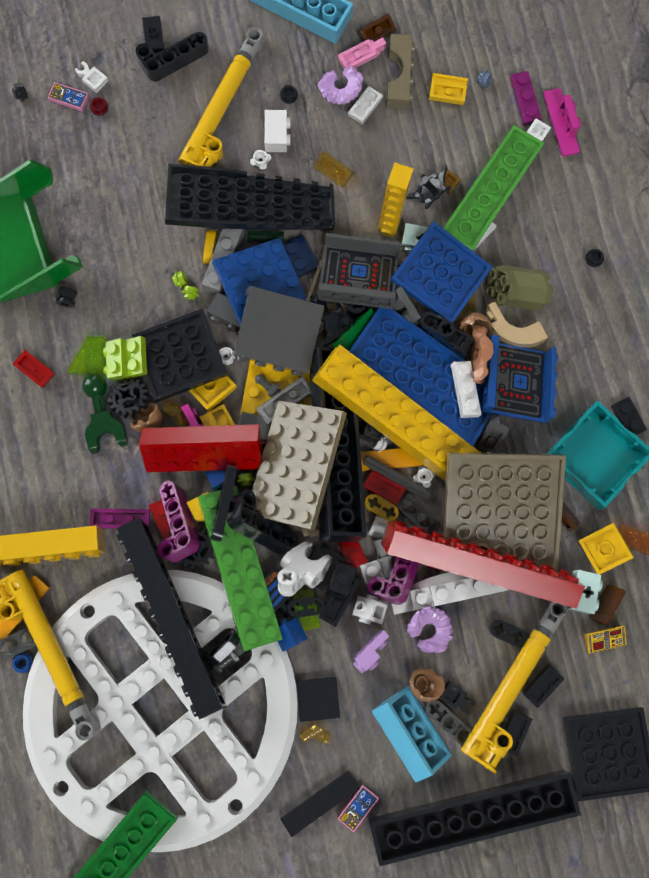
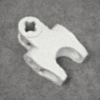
(300, 570)

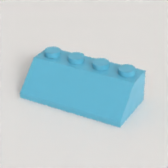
(412, 734)

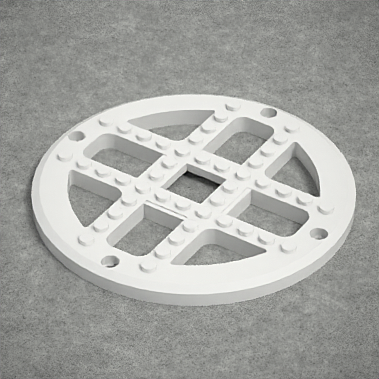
(90, 806)

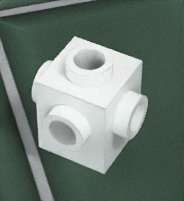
(366, 607)

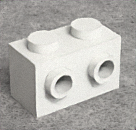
(276, 130)

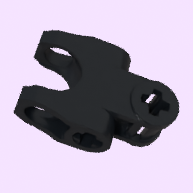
(447, 334)

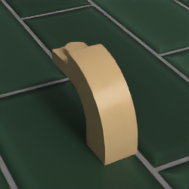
(522, 337)

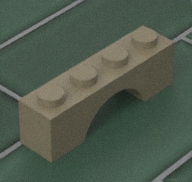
(400, 53)

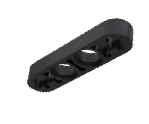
(223, 503)

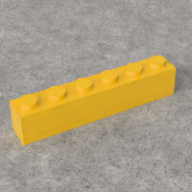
(395, 199)

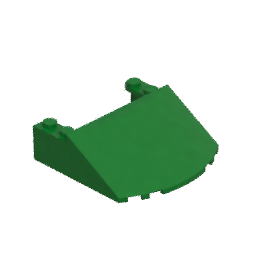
(23, 250)

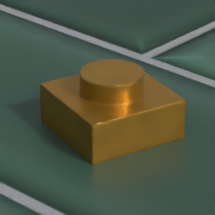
(451, 180)

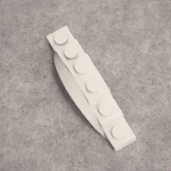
(443, 590)

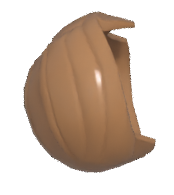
(475, 319)
(149, 418)
(426, 685)

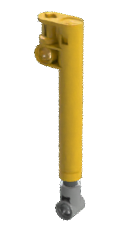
(199, 146)
(20, 596)
(483, 738)

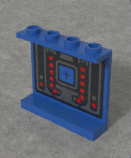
(520, 382)

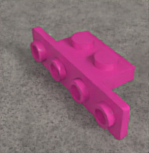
(564, 120)

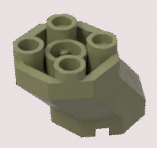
(519, 287)

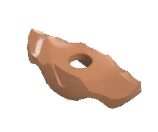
(480, 353)

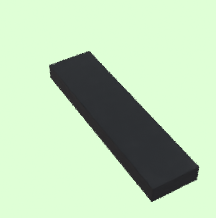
(319, 803)

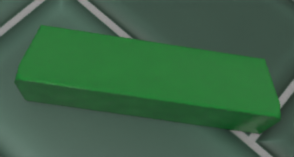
(351, 335)

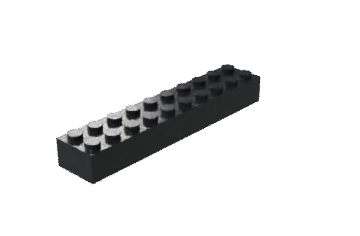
(343, 503)
(171, 618)
(473, 817)

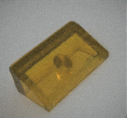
(333, 169)

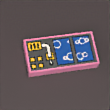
(68, 96)
(358, 808)

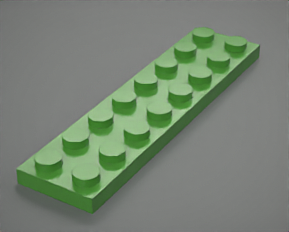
(493, 187)
(242, 581)

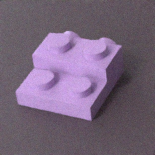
(367, 657)

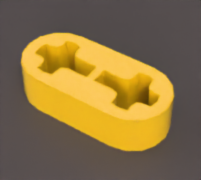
(210, 245)
(384, 504)

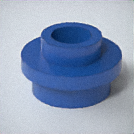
(16, 662)

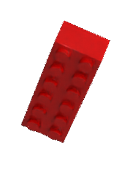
(201, 448)

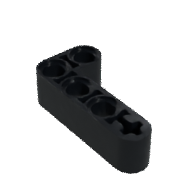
(195, 46)
(254, 526)

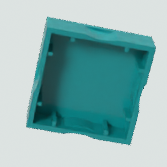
(600, 455)

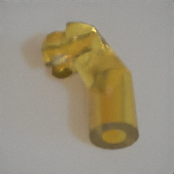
(175, 411)
(317, 733)

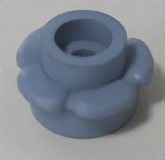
(484, 79)

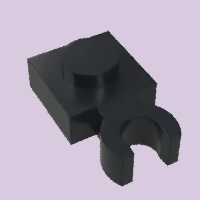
(455, 696)

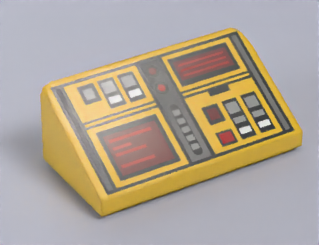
(605, 639)

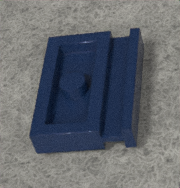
(301, 256)

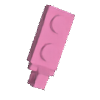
(361, 53)

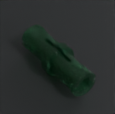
(264, 236)

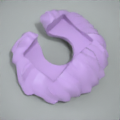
(344, 95)
(443, 629)

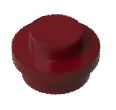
(99, 106)

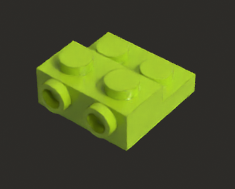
(125, 358)

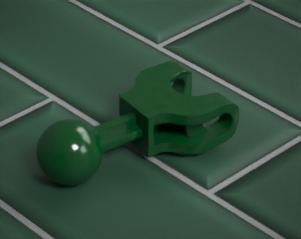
(102, 421)

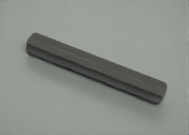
(397, 477)

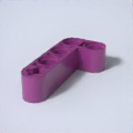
(176, 518)
(395, 582)

